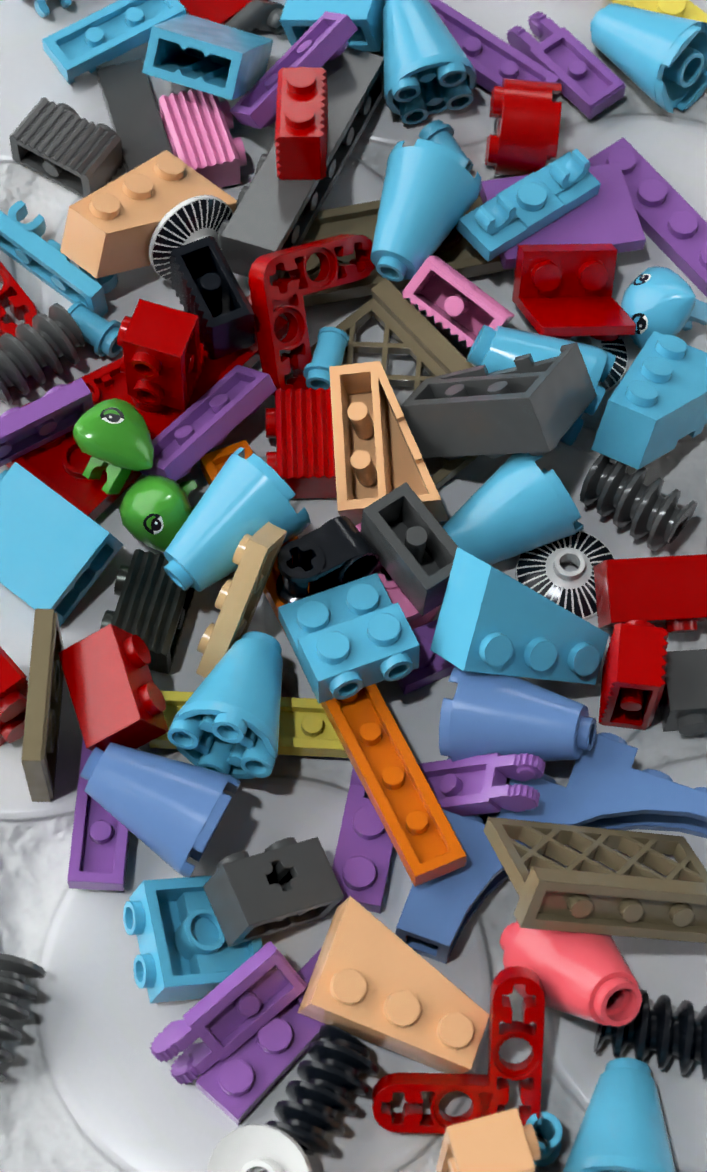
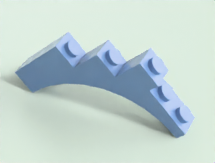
(599, 794)

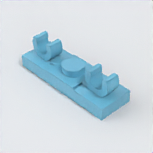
(107, 34)
(529, 205)
(46, 262)

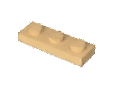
(240, 596)

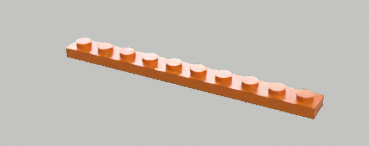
(379, 756)

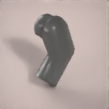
(260, 16)

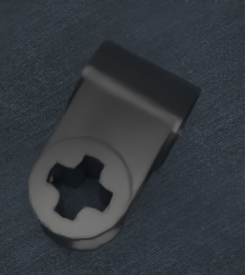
(324, 560)

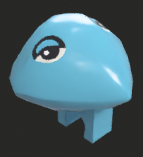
(661, 303)

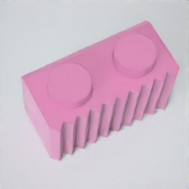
(201, 135)
(454, 300)

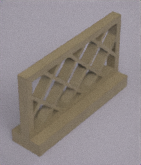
(414, 338)
(593, 897)

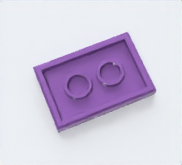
(600, 220)

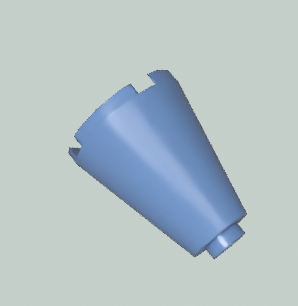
(511, 718)
(160, 800)

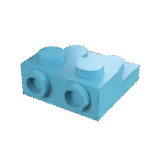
(350, 638)
(180, 940)

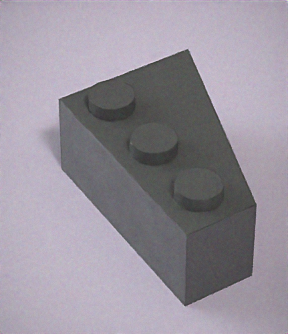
(500, 410)

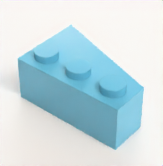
(655, 403)
(511, 630)

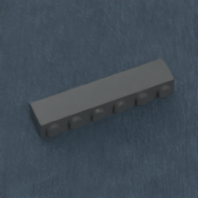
(279, 212)

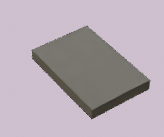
(43, 707)

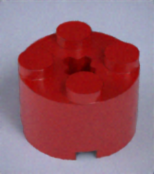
(525, 126)

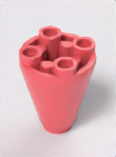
(577, 972)

